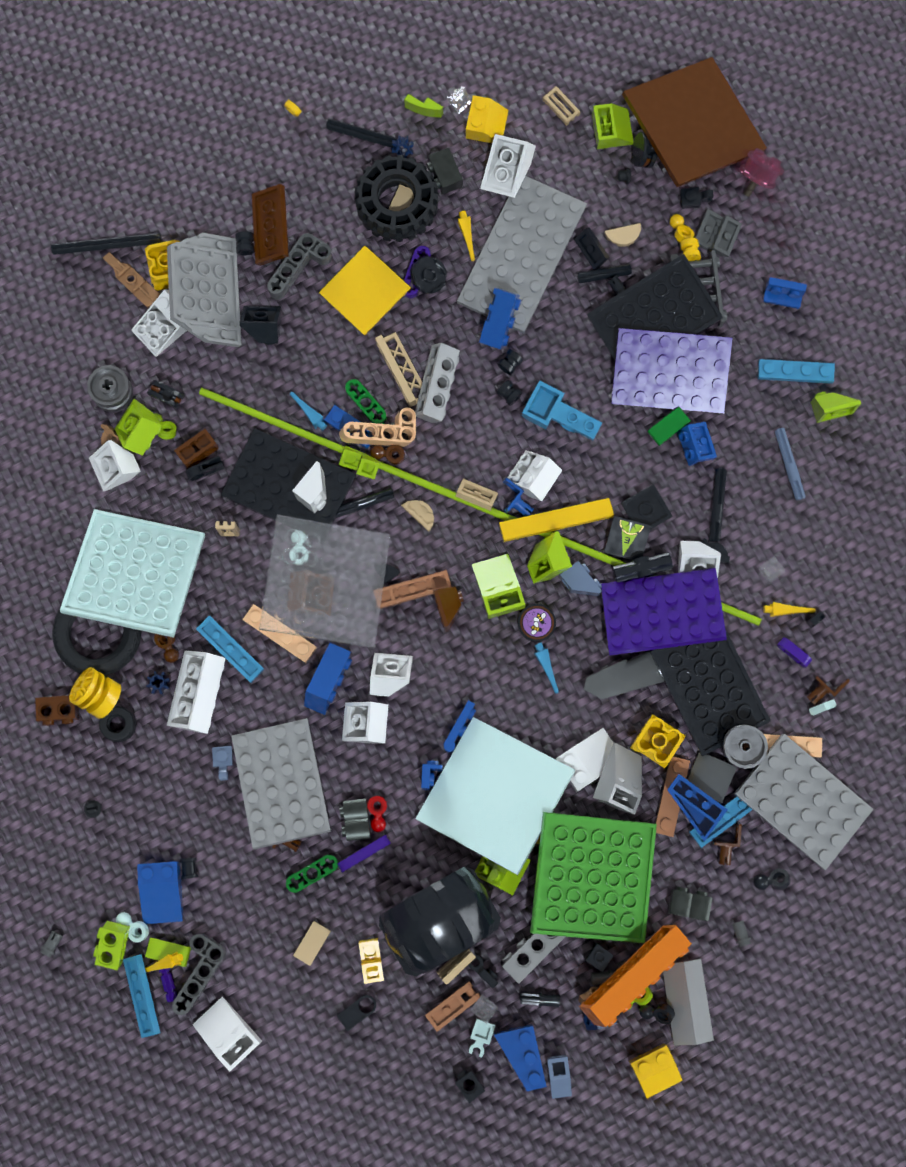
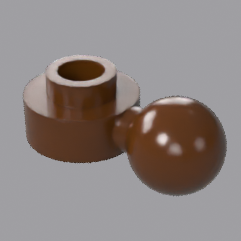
(379, 452)
(171, 654)

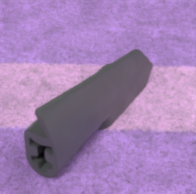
(624, 677)

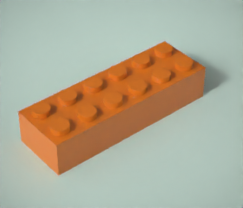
(635, 976)

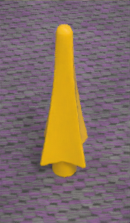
(465, 225)
(778, 609)
(167, 962)

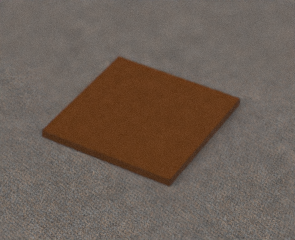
(693, 121)

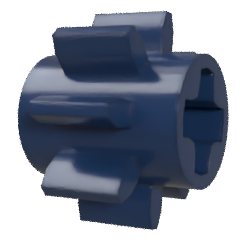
(402, 141)
(163, 685)

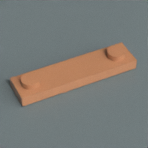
(414, 589)
(668, 807)

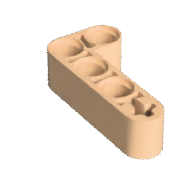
(377, 431)

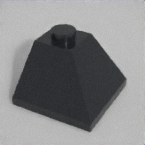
(262, 323)

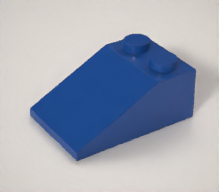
(160, 892)

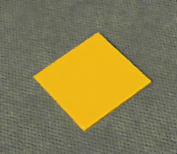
(364, 290)

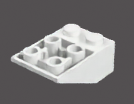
(155, 326)
(226, 1034)

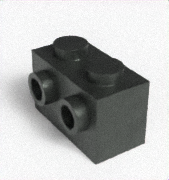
(445, 171)

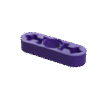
(415, 257)
(364, 853)

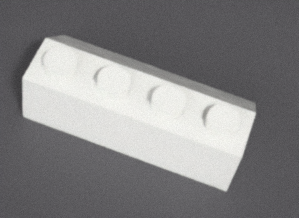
(196, 691)

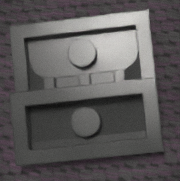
(717, 233)
(712, 776)

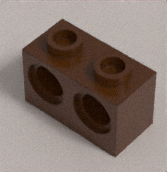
(196, 449)
(57, 705)

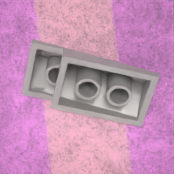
(688, 998)

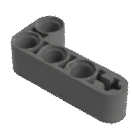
(296, 268)
(196, 976)

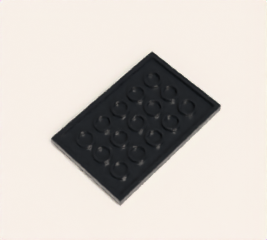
(663, 301)
(270, 472)
(710, 690)

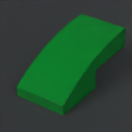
(669, 426)

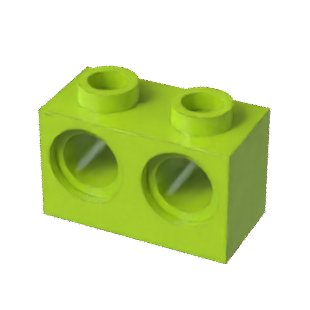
(115, 946)

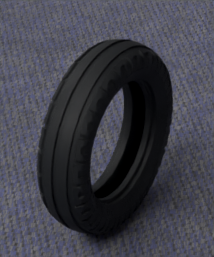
(110, 664)

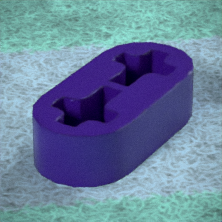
(794, 652)

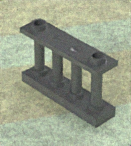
(714, 263)

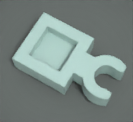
(481, 1034)

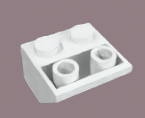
(535, 474)

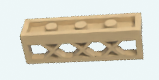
(396, 369)

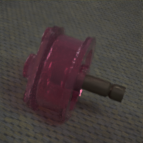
(760, 170)

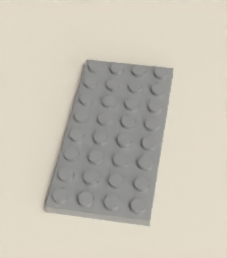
(523, 249)

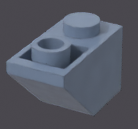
(579, 581)
(559, 1076)

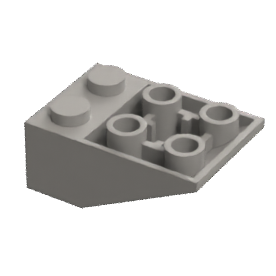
(621, 780)

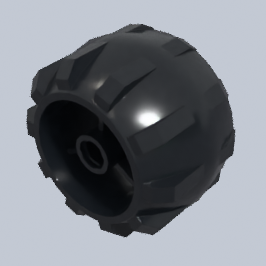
(439, 922)

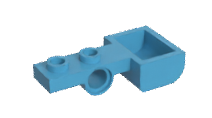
(546, 406)

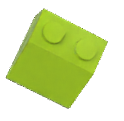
(137, 428)

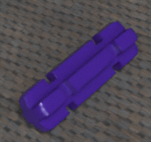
(168, 984)

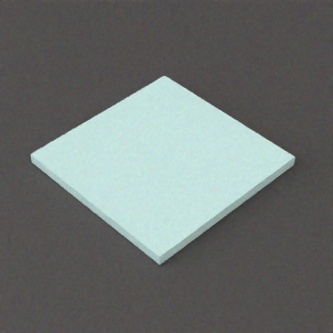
(133, 573)
(495, 795)

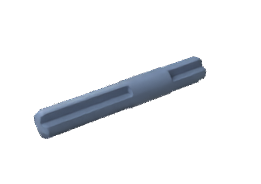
(790, 464)

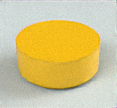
(292, 108)

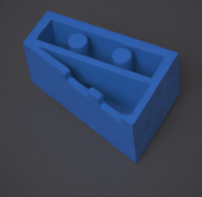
(500, 318)
(327, 678)
(697, 806)
(523, 1054)

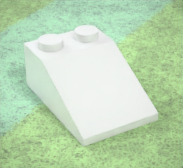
(507, 165)
(587, 759)

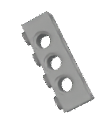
(434, 372)
(520, 971)

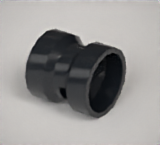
(244, 243)
(509, 362)
(509, 393)

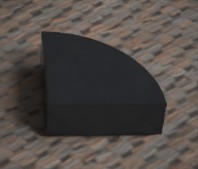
(390, 573)
(816, 619)

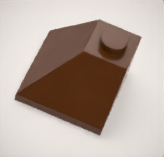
(448, 605)

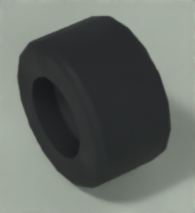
(128, 730)

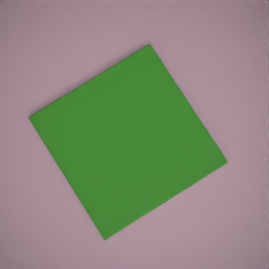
(593, 878)

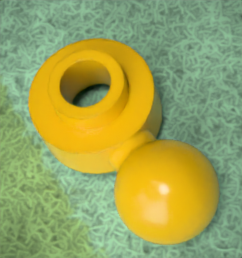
(682, 231)

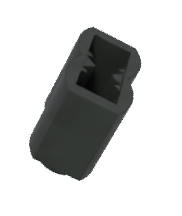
(356, 820)
(690, 905)

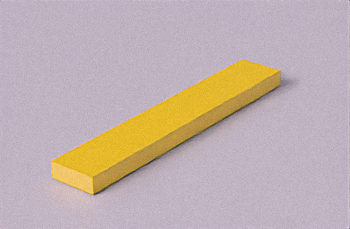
(556, 519)

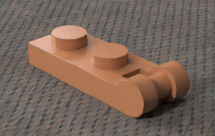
(452, 1006)

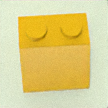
(485, 119)
(655, 1070)

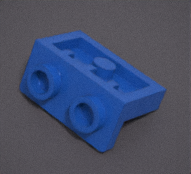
(784, 292)
(697, 443)
(427, 776)

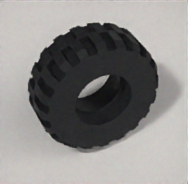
(392, 173)

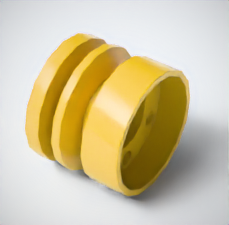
(95, 693)

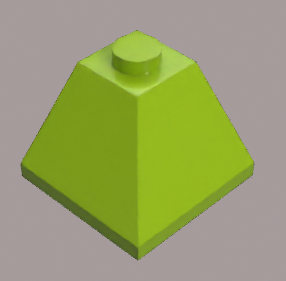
(833, 406)

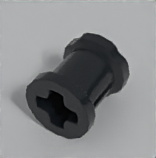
(188, 868)

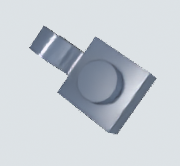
(222, 758)

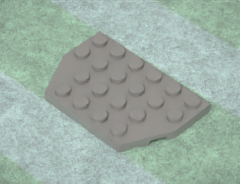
(205, 288)

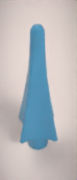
(314, 417)
(544, 659)

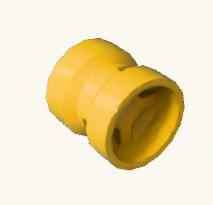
(690, 249)

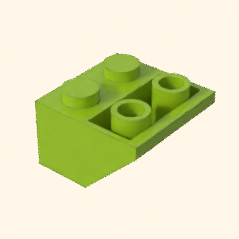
(611, 126)
(548, 559)
(499, 876)

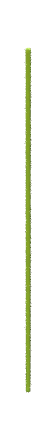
(433, 487)

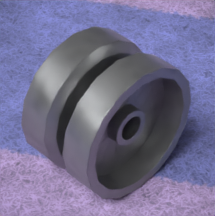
(114, 379)
(751, 756)

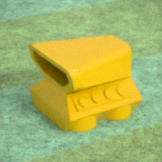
(158, 264)
(658, 741)

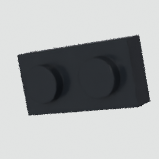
(591, 248)

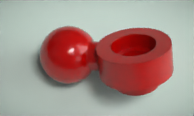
(377, 823)

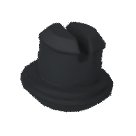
(624, 176)
(92, 808)

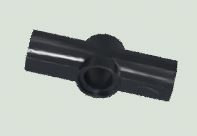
(643, 567)

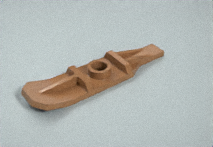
(139, 287)

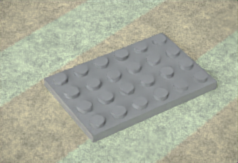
(280, 784)
(803, 801)

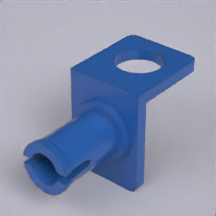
(517, 503)

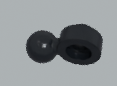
(762, 881)
(663, 1012)

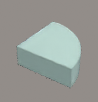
(822, 707)

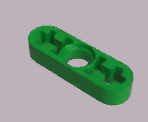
(378, 409)
(296, 876)

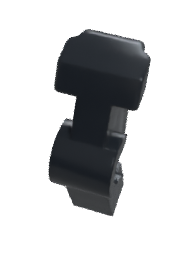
(718, 547)

